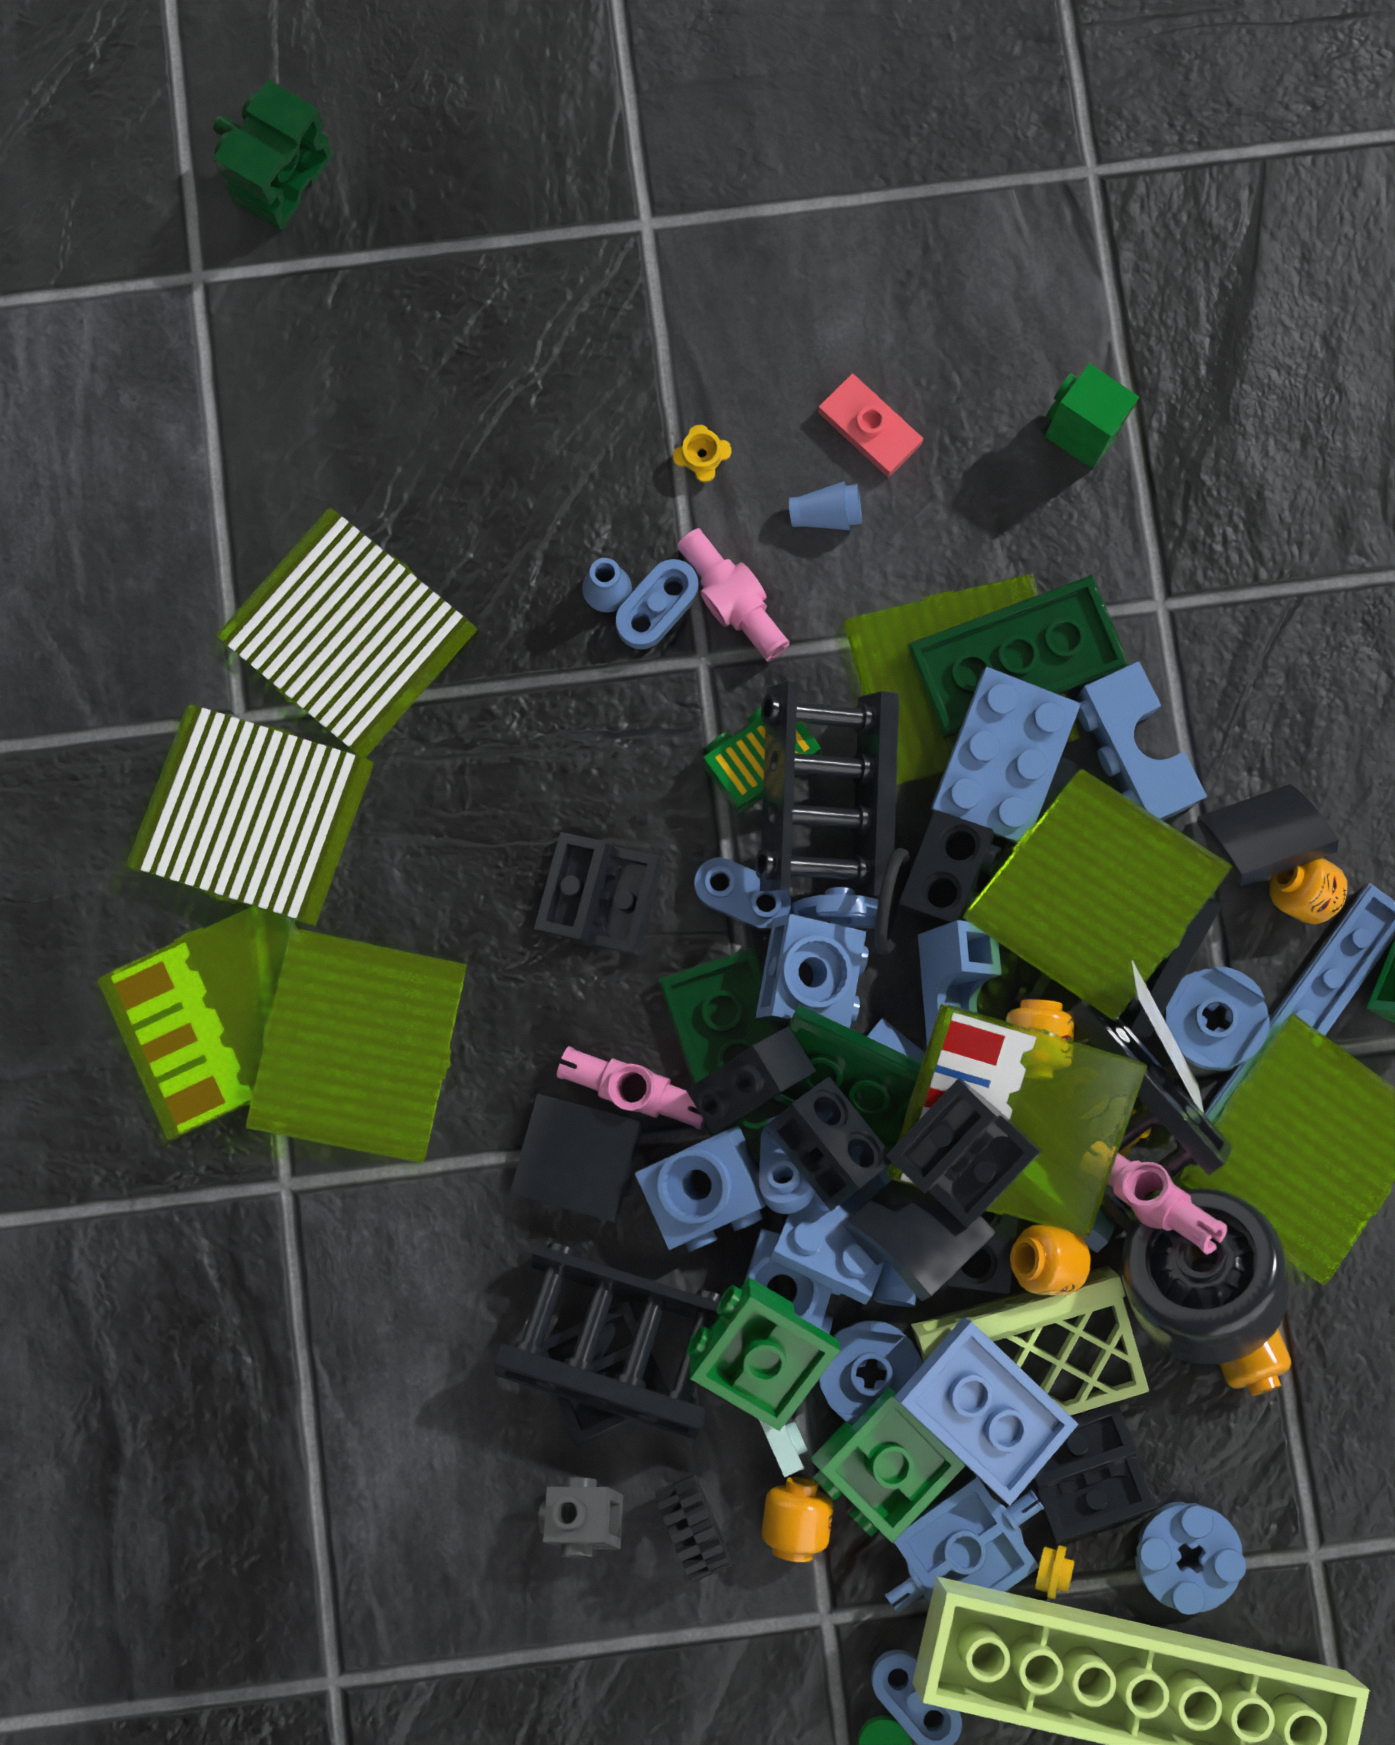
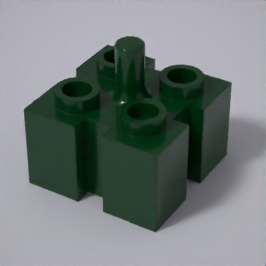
(271, 153)

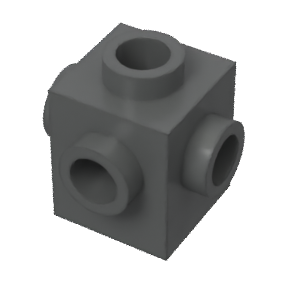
(581, 1518)

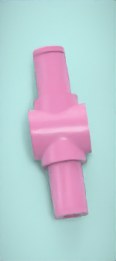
(733, 594)
(609, 1079)
(1169, 1209)

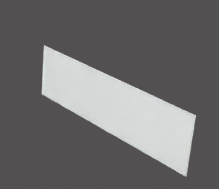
(1167, 1038)

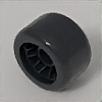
(1213, 1312)

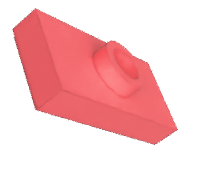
(870, 425)

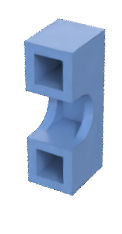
(1111, 711)
(955, 966)

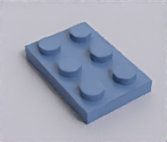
(1005, 754)
(824, 1251)
(986, 1410)

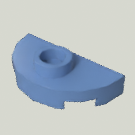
(839, 907)

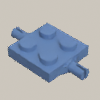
(965, 1540)

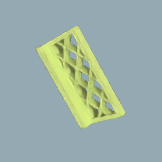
(1031, 1311)

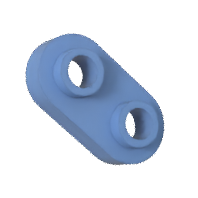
(655, 605)
(740, 897)
(774, 1165)
(906, 1704)

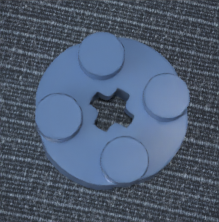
(1245, 1013)
(858, 1343)
(1220, 1559)

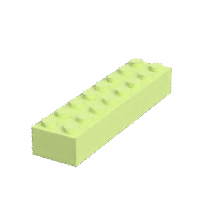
(1122, 1677)

